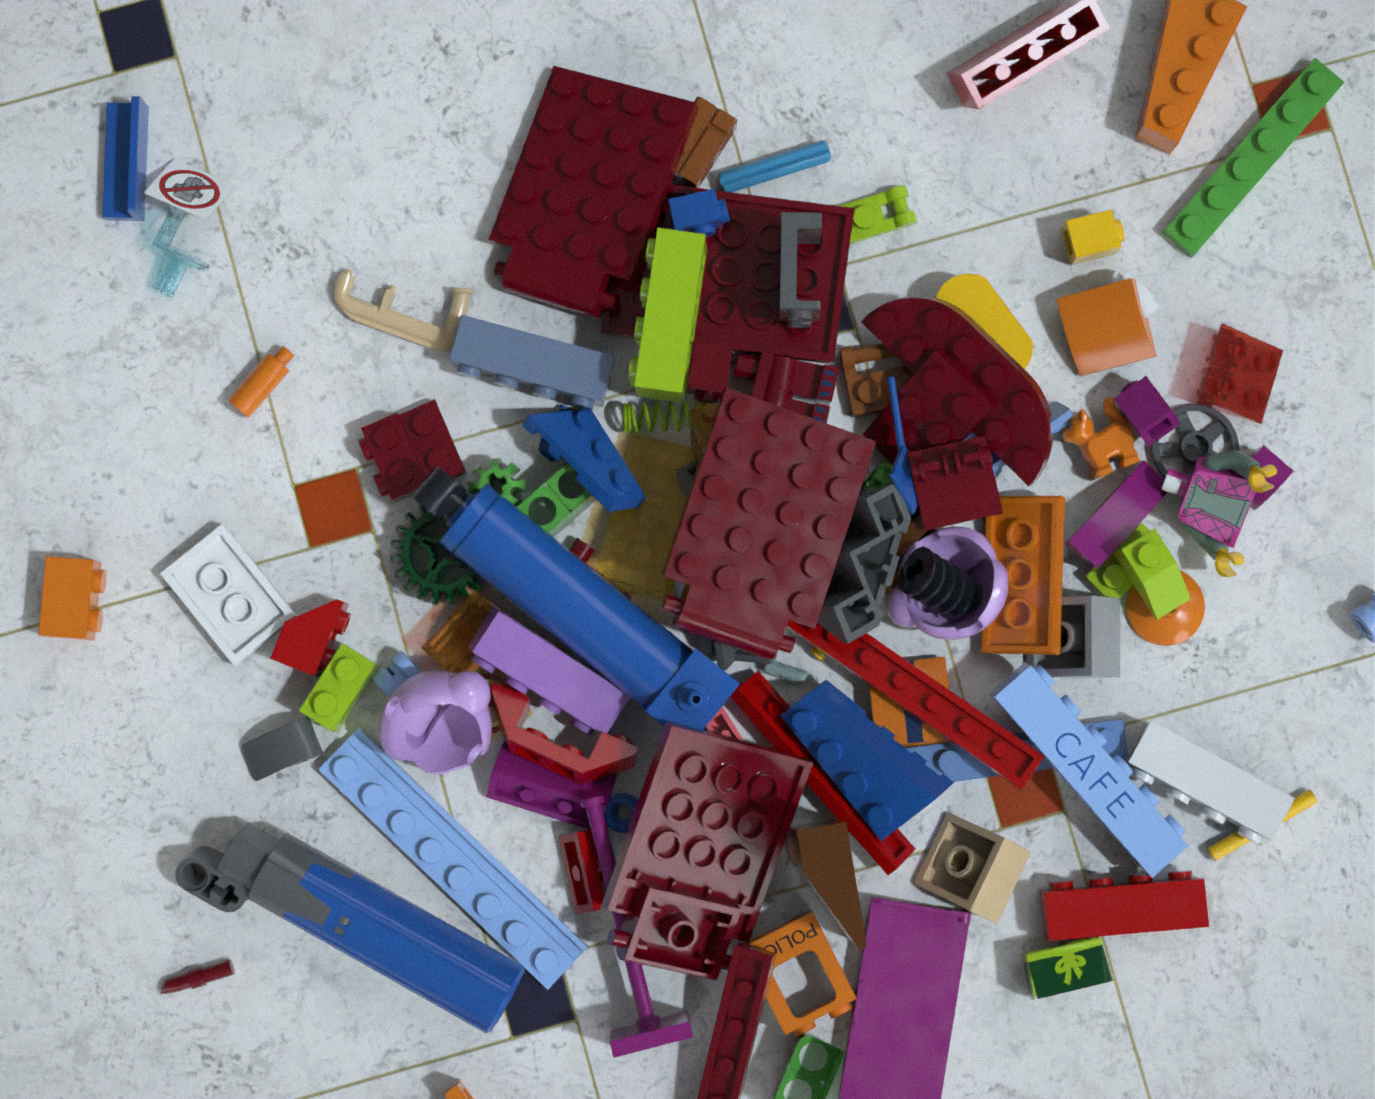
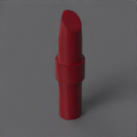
(198, 977)

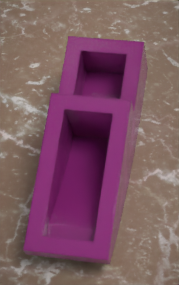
(1117, 516)

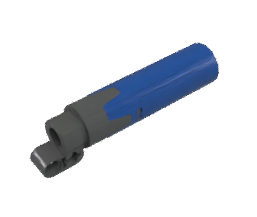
(357, 920)

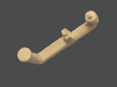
(398, 324)

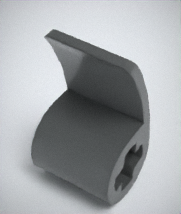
(282, 748)

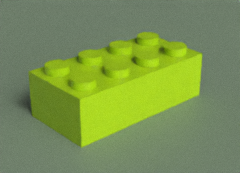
(670, 315)

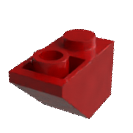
(309, 638)

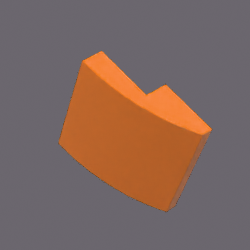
(1106, 327)

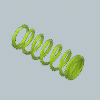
(628, 414)

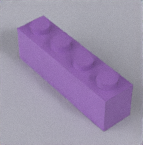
(548, 672)

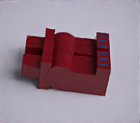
(783, 378)

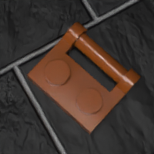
(869, 391)

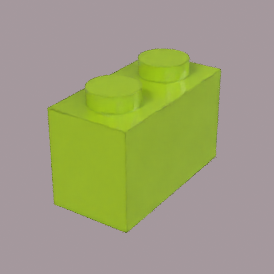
(339, 688)

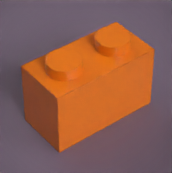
(71, 598)

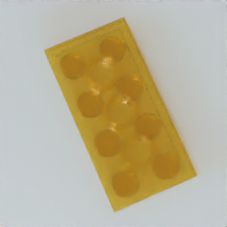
(641, 537)

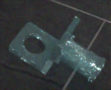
(177, 259)

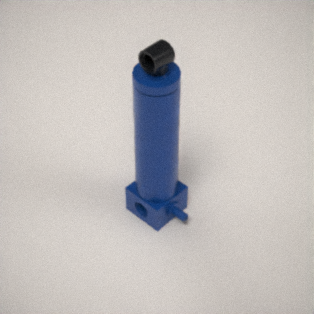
(576, 604)

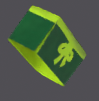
(1066, 967)

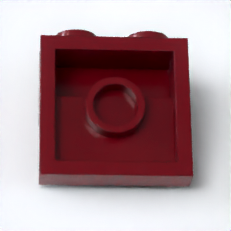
(409, 448)

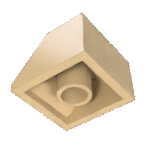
(972, 867)

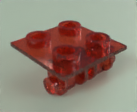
(1239, 374)

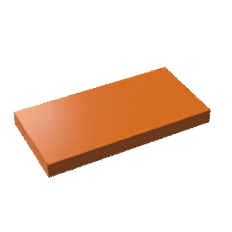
(1031, 548)

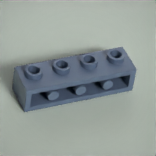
(532, 361)

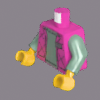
(1218, 501)

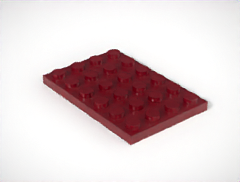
(743, 279)

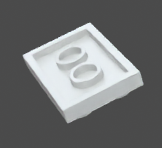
(228, 594)

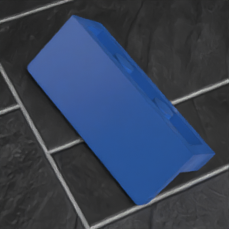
(125, 160)

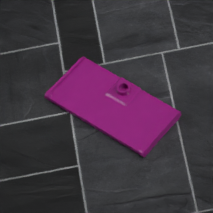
(904, 1001)

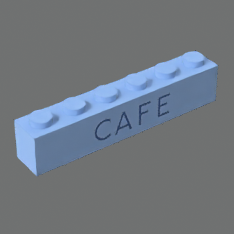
(1089, 769)

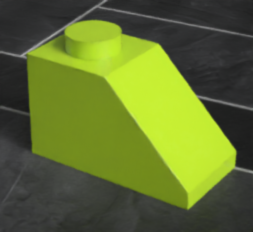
(1154, 573)

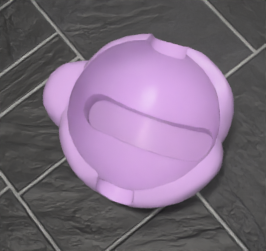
(971, 554)
(437, 720)

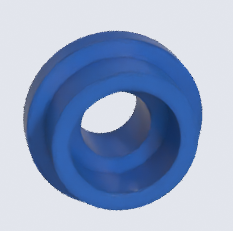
(611, 815)

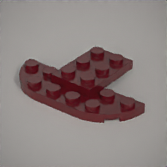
(959, 387)

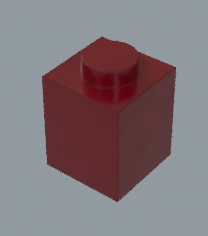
(709, 371)

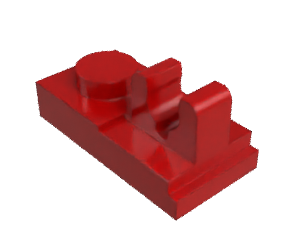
(582, 871)

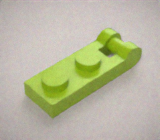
(869, 218)

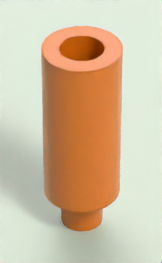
(261, 381)

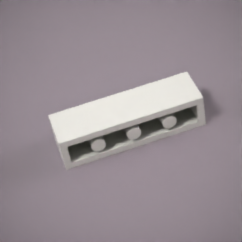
(1210, 782)

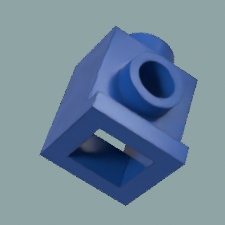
(699, 212)

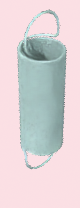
(786, 672)

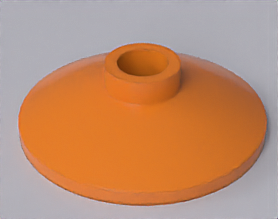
(1172, 627)

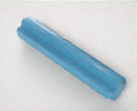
(774, 166)

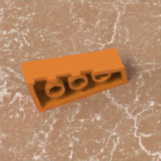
(1185, 58)

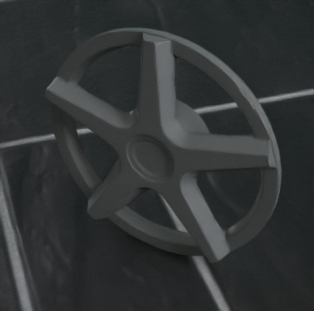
(1193, 442)

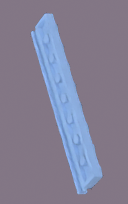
(453, 858)

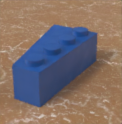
(864, 760)

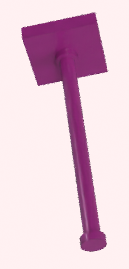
(649, 1029)

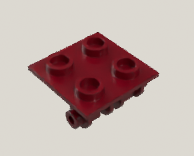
(955, 483)

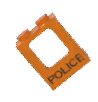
(789, 941)

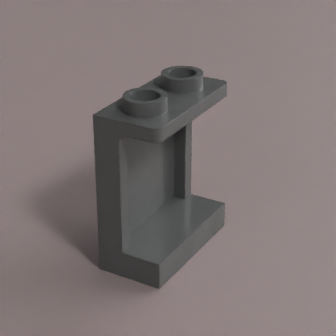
(797, 229)

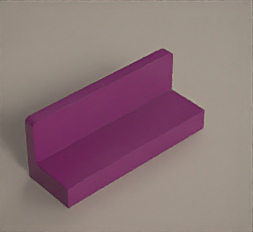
(542, 791)

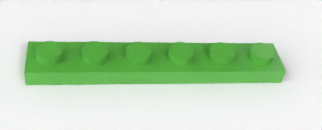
(1253, 157)

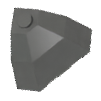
(865, 563)

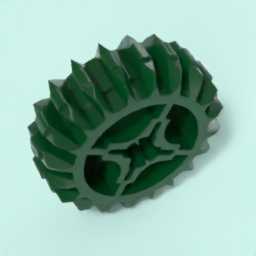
(435, 568)

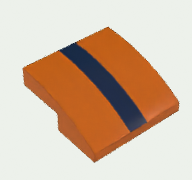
(906, 727)

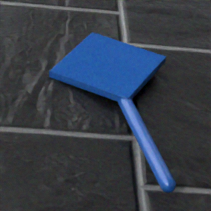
(901, 469)

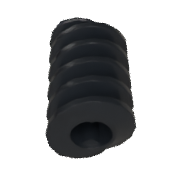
(939, 585)

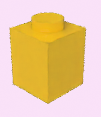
(1092, 236)

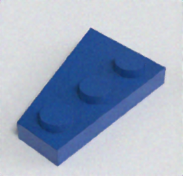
(588, 449)

